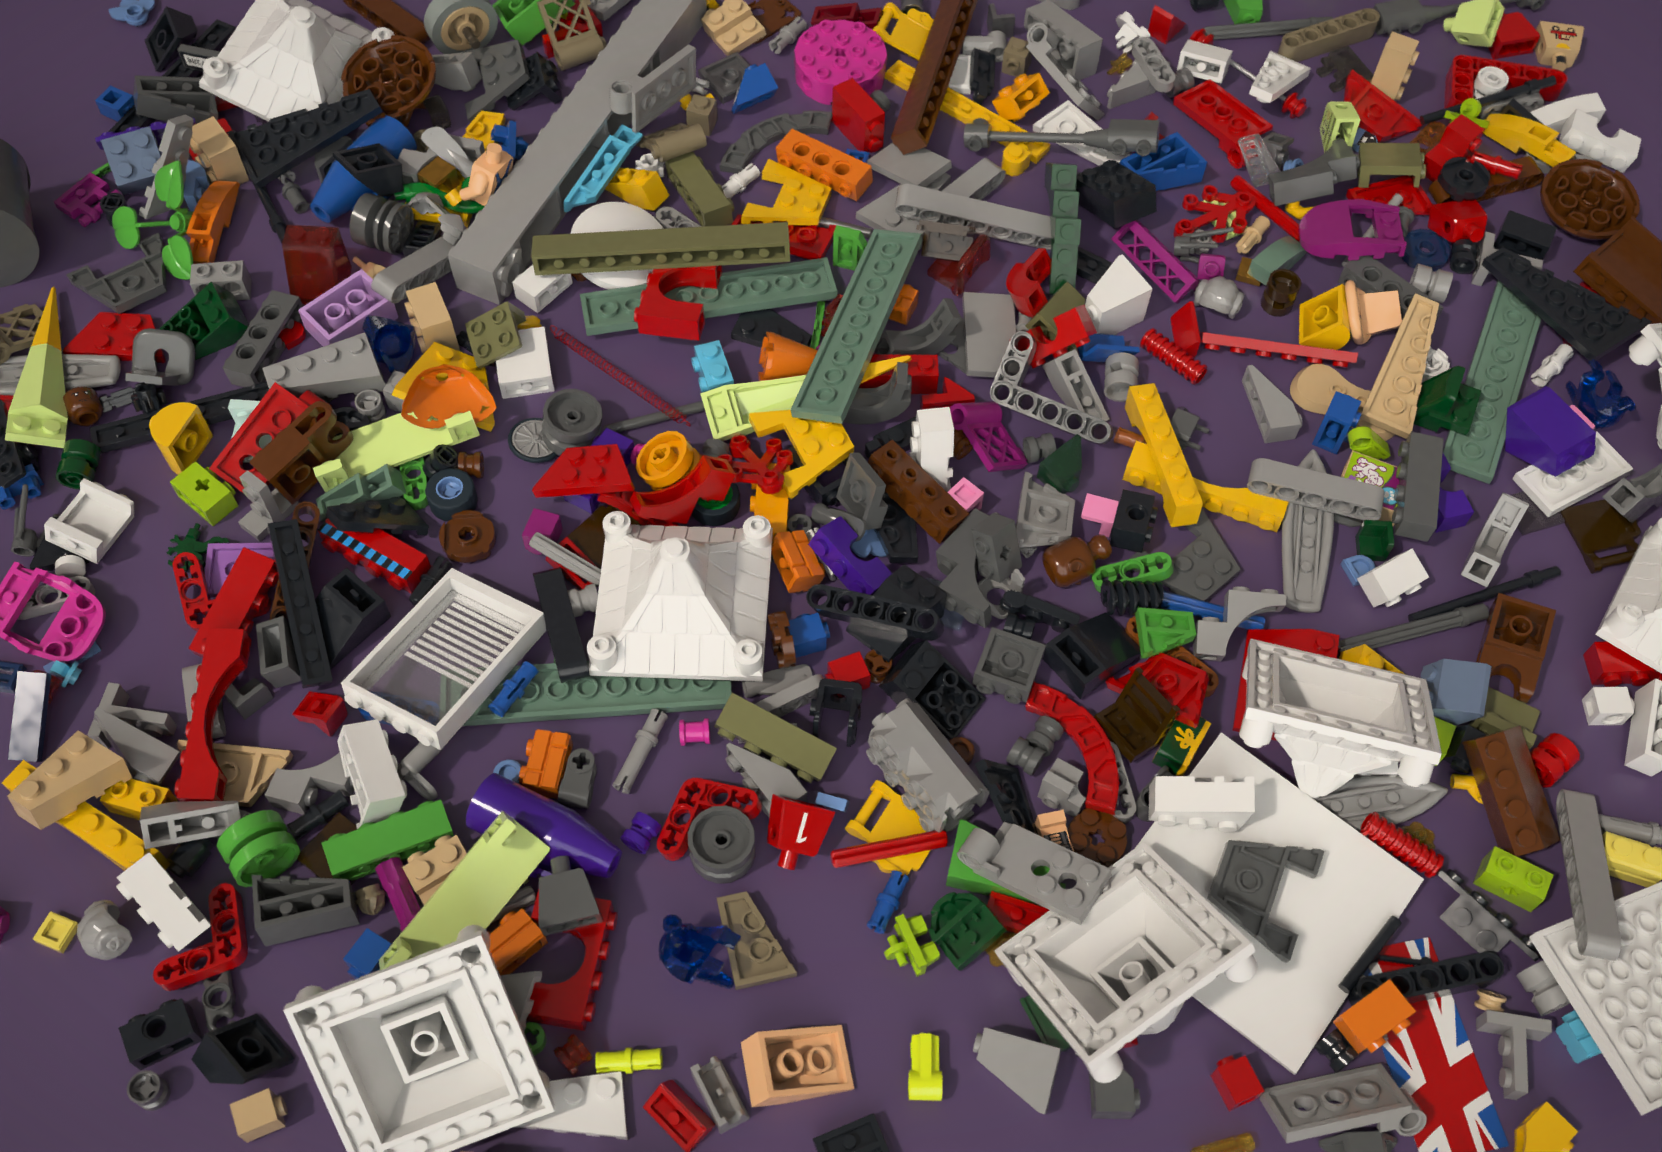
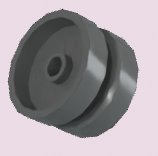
(570, 420)
(721, 844)

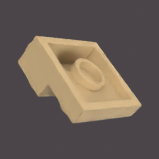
(732, 26)
(430, 869)

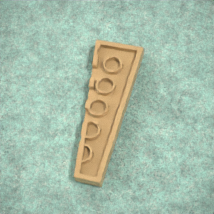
(1398, 383)

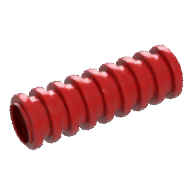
(1173, 356)
(1402, 844)

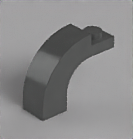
(926, 338)
(882, 402)

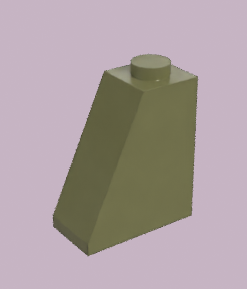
(1060, 302)

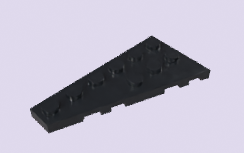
(1567, 307)

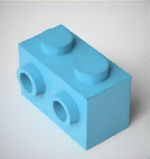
(711, 366)

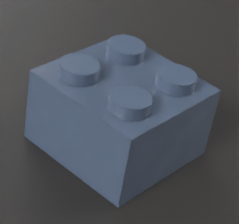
(132, 159)

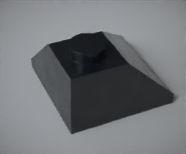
(167, 35)
(373, 168)
(240, 1052)

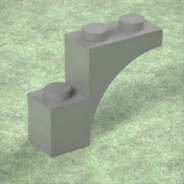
(415, 161)
(1239, 606)
(298, 788)

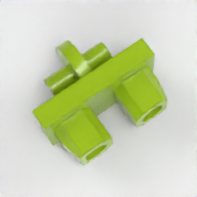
(1470, 108)
(907, 931)

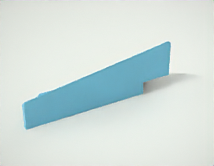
(602, 168)

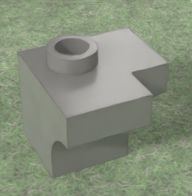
(1060, 788)

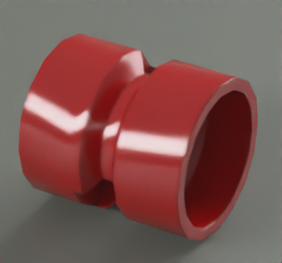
(1554, 758)

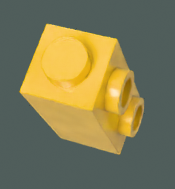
(130, 796)

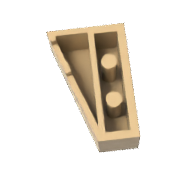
(66, 779)

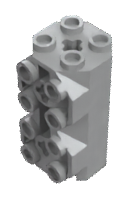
(926, 766)

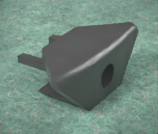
(1184, 426)
(1359, 1142)

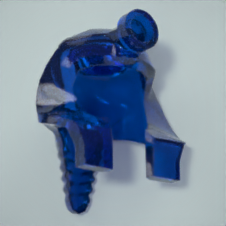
(391, 342)
(1604, 410)
(687, 948)

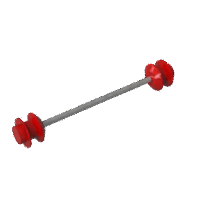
(1290, 103)

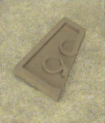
(758, 955)

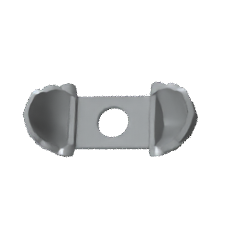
(451, 224)

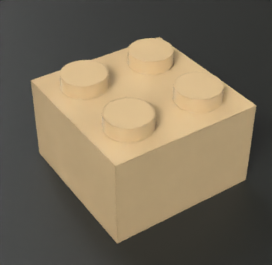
(217, 152)
(430, 317)

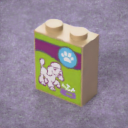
(1374, 472)

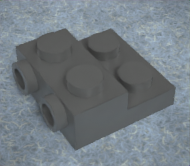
(862, 491)
(1008, 665)

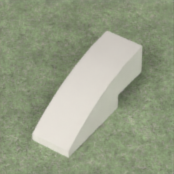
(1557, 113)

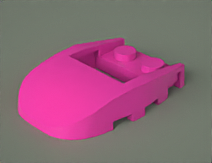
(73, 627)

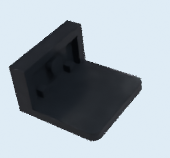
(542, 79)

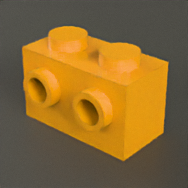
(1021, 96)

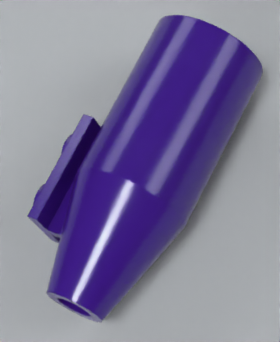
(548, 820)

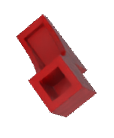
(676, 503)

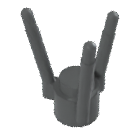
(1186, 243)
(25, 539)

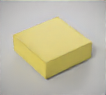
(56, 932)

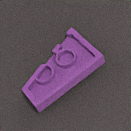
(222, 558)

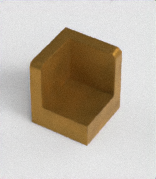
(439, 173)

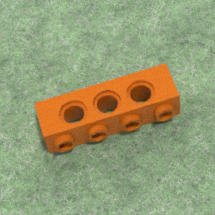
(824, 164)

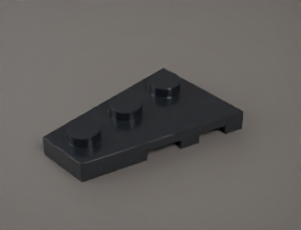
(753, 325)
(366, 516)
(898, 534)
(1007, 793)

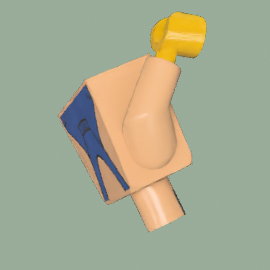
(485, 176)

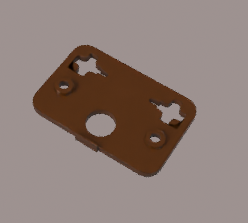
(774, 15)

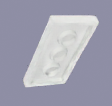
(1582, 480)

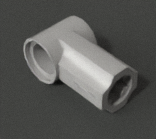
(993, 43)

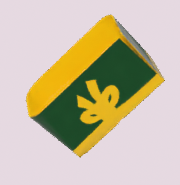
(1180, 746)

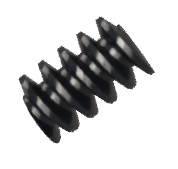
(1131, 595)

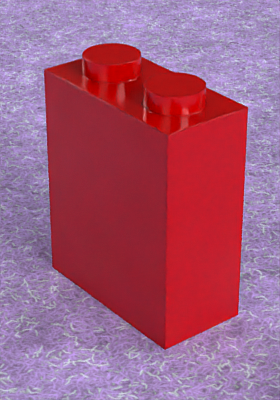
(858, 116)

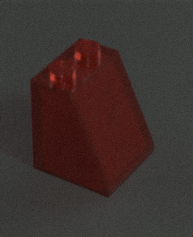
(314, 260)

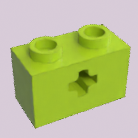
(204, 493)
(1513, 879)

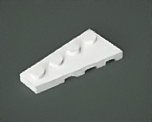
(1277, 77)
(1070, 119)
(586, 1106)

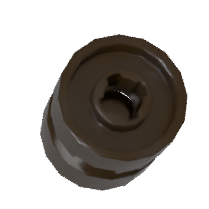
(1280, 292)

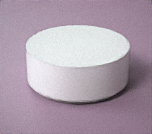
(70, 566)

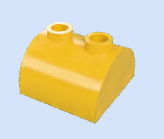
(1325, 320)
(180, 434)

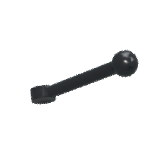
(1425, 960)

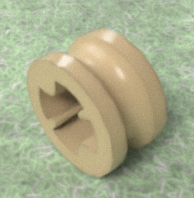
(1490, 1000)

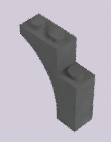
(1315, 177)
(1636, 495)
(959, 562)

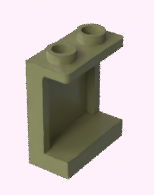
(1390, 160)

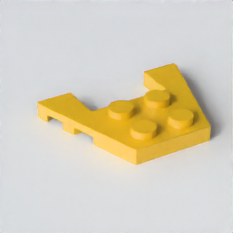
(798, 202)
(435, 356)
(817, 443)

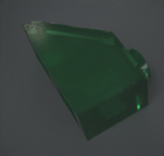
(1063, 466)

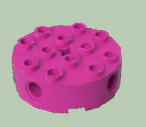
(836, 53)

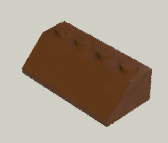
(1511, 791)

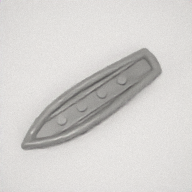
(78, 371)
(1306, 549)
(1381, 794)

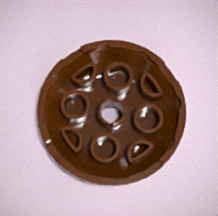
(396, 72)
(1588, 199)

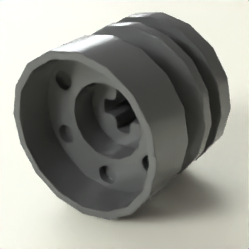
(381, 223)

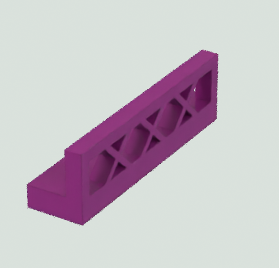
(1162, 252)

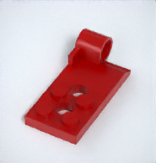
(1222, 117)
(269, 417)

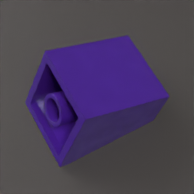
(1548, 433)

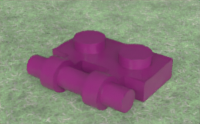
(80, 198)

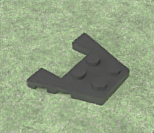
(502, 72)
(129, 284)
(1202, 566)
(1248, 885)

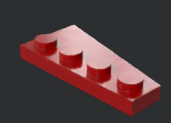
(805, 241)

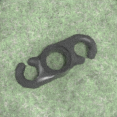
(214, 1013)

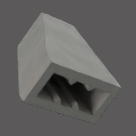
(1020, 1064)

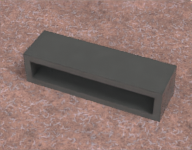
(1418, 486)

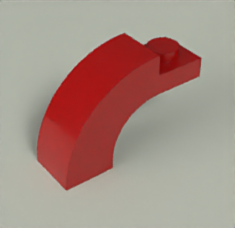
(1025, 280)

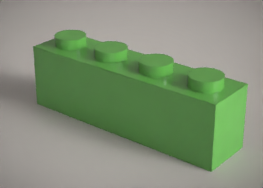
(400, 836)

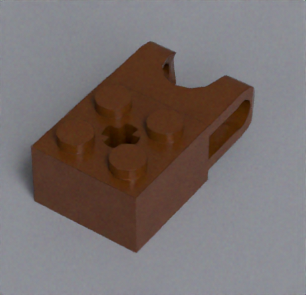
(299, 448)
(1516, 642)

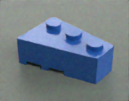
(1171, 166)

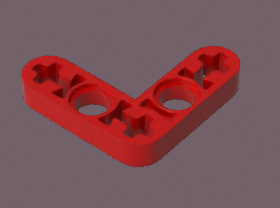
(202, 602)
(701, 802)
(216, 950)

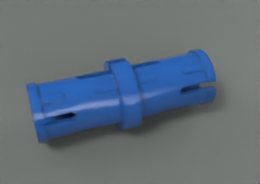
(513, 689)
(888, 902)

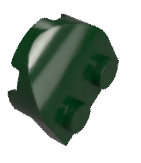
(963, 927)

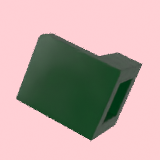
(1375, 539)

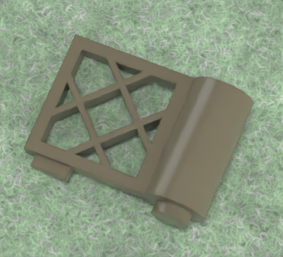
(574, 49)
(674, 141)
(16, 318)

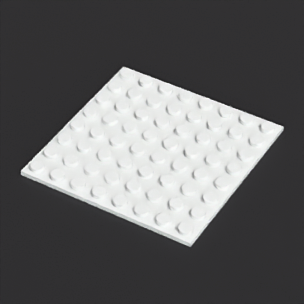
(1333, 914)

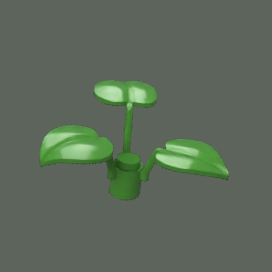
(169, 188)

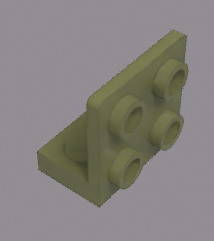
(495, 333)
(1504, 713)

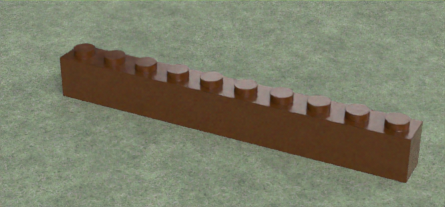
(932, 75)

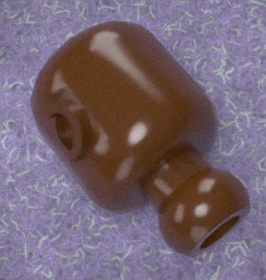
(1074, 559)

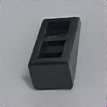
(421, 228)

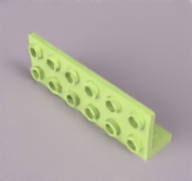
(392, 443)
(473, 890)

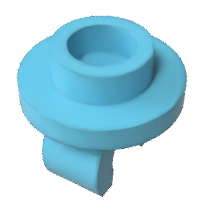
(64, 671)

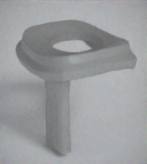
(1015, 583)

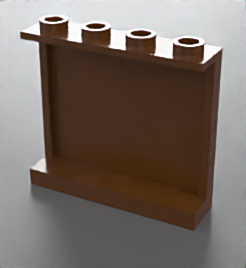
(1628, 271)

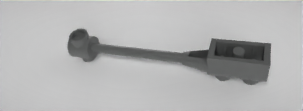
(1411, 15)
(1120, 137)

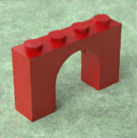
(669, 317)
(570, 1002)

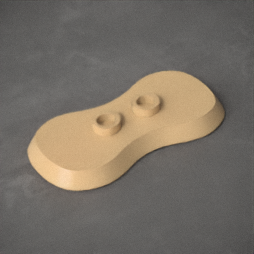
(1316, 386)

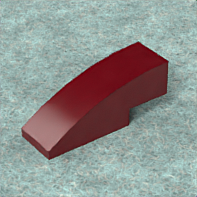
(847, 12)

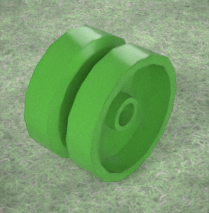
(258, 847)

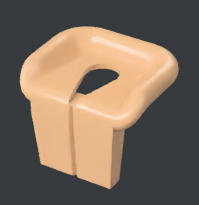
(1378, 312)

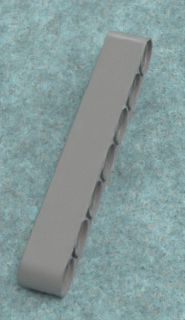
(974, 183)
(987, 217)
(1588, 876)

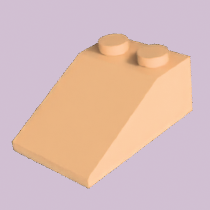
(796, 1064)

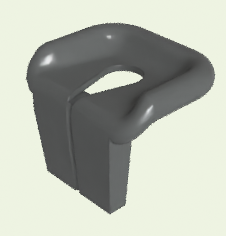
(180, 363)

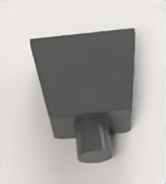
(566, 899)

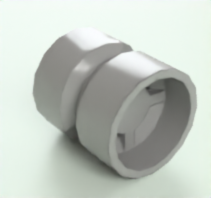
(1432, 283)
(1120, 373)
(1546, 990)

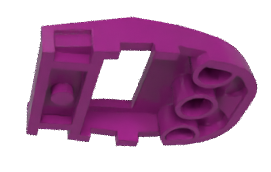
(1329, 232)

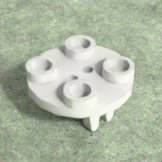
(1128, 32)

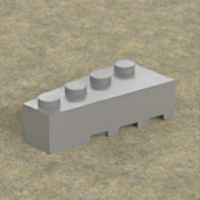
(1077, 45)
(330, 370)

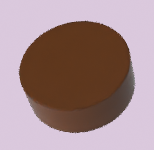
(964, 748)

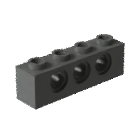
(1375, 277)
(260, 343)

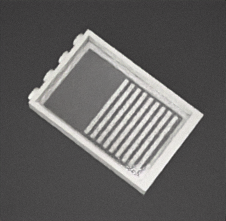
(444, 658)

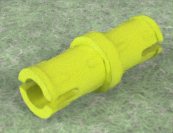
(629, 1060)

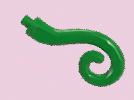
(411, 189)

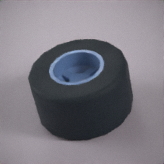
(450, 493)

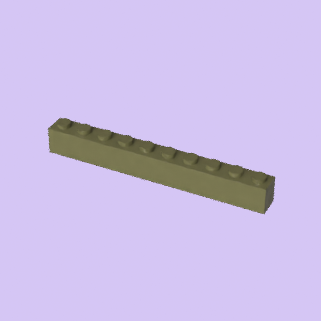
(660, 248)

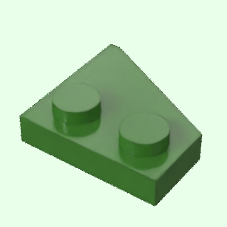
(847, 247)
(1163, 630)

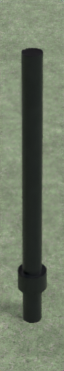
(1530, 87)
(276, 222)
(1530, 579)

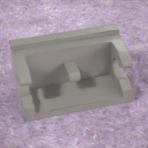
(719, 1094)

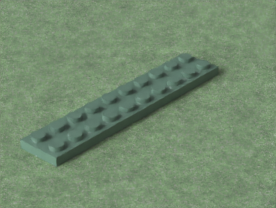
(736, 293)
(856, 327)
(1499, 372)
(602, 697)

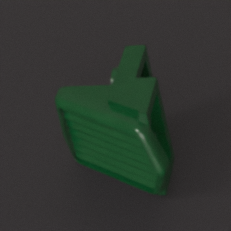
(1447, 402)

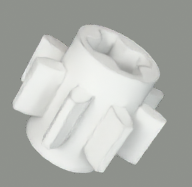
(648, 163)

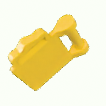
(909, 32)
(893, 823)

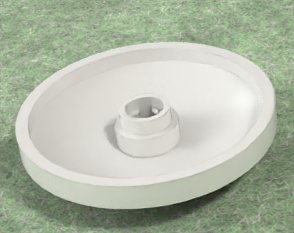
(615, 217)

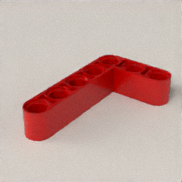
(1465, 69)

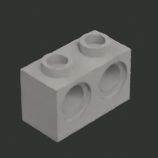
(228, 275)

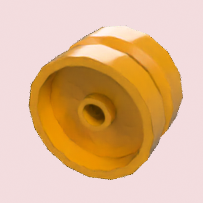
(666, 460)

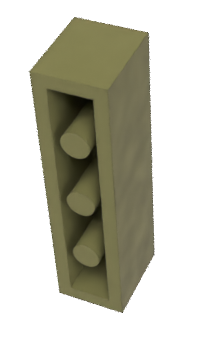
(699, 190)
(774, 737)

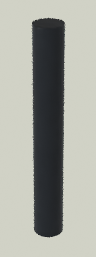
(1369, 954)

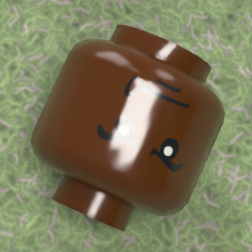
(83, 406)

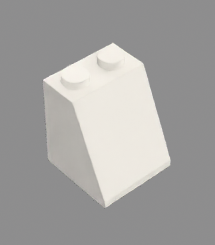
(1118, 298)

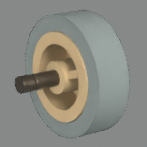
(460, 24)

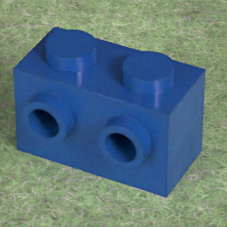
(1337, 422)

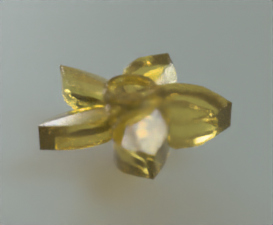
(1120, 64)

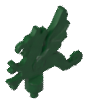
(191, 545)

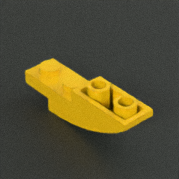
(1537, 139)

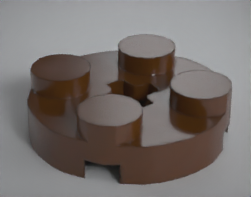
(471, 550)
(782, 641)
(1104, 824)

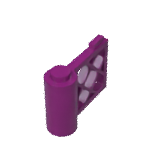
(983, 419)

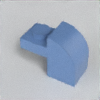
(195, 183)

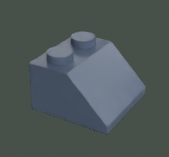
(1457, 689)

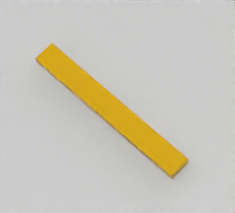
(966, 109)

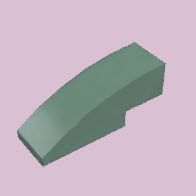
(1279, 255)
(378, 485)

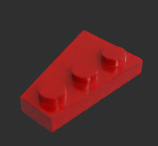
(1383, 191)

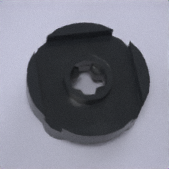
(1453, 178)

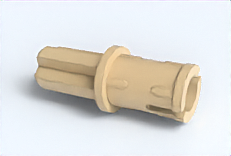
(1252, 235)

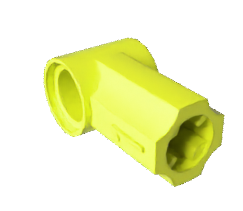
(924, 1076)

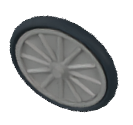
(527, 441)

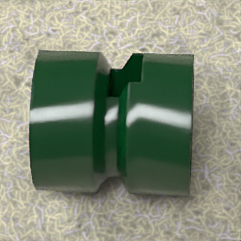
(77, 463)

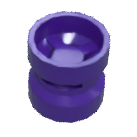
(641, 833)

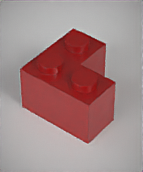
(1459, 139)

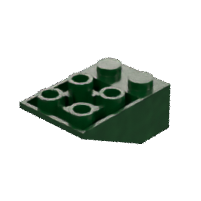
(210, 320)

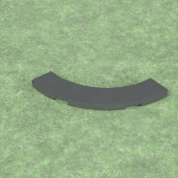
(769, 131)

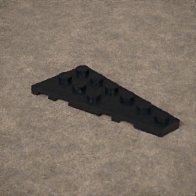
(296, 136)

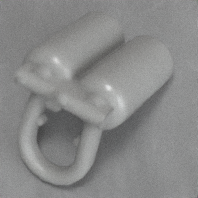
(413, 764)

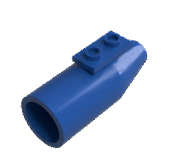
(339, 188)

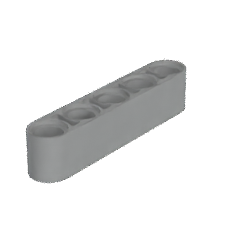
(413, 271)
(1316, 489)

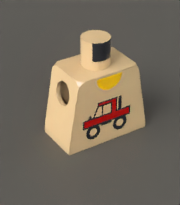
(1558, 44)

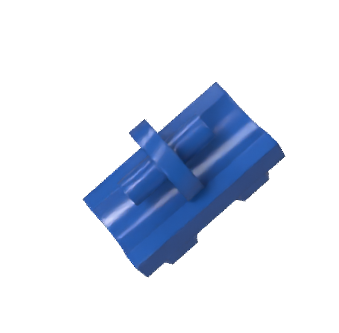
(510, 143)
(33, 481)

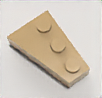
(1394, 65)

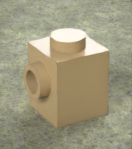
(259, 1114)

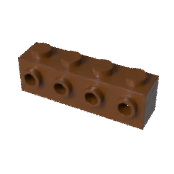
(917, 492)

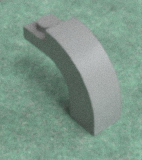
(1493, 538)

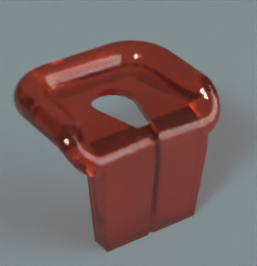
(957, 273)

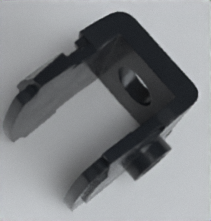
(850, 703)

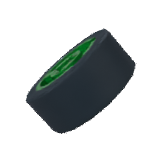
(718, 512)

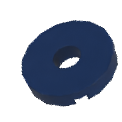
(1427, 239)

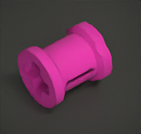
(694, 731)

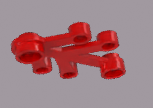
(1240, 202)
(768, 480)

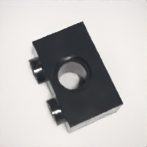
(1132, 521)
(179, 1034)

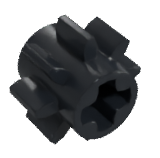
(148, 398)

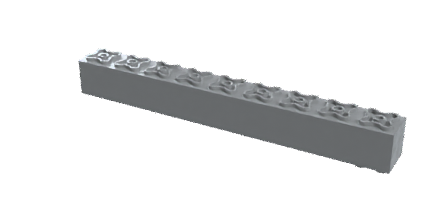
(534, 192)

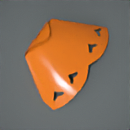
(446, 397)

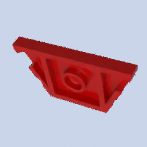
(1378, 111)
(112, 335)
(585, 472)
(1176, 681)

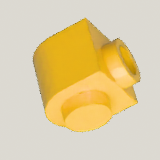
(1015, 159)

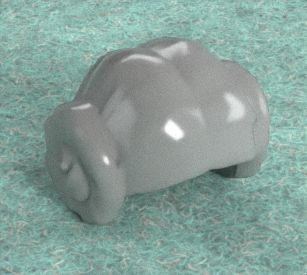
(1219, 295)
(101, 933)

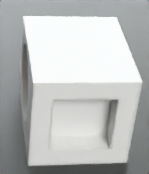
(1608, 706)

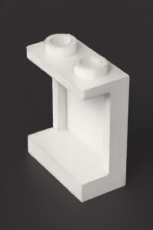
(528, 368)
(91, 521)

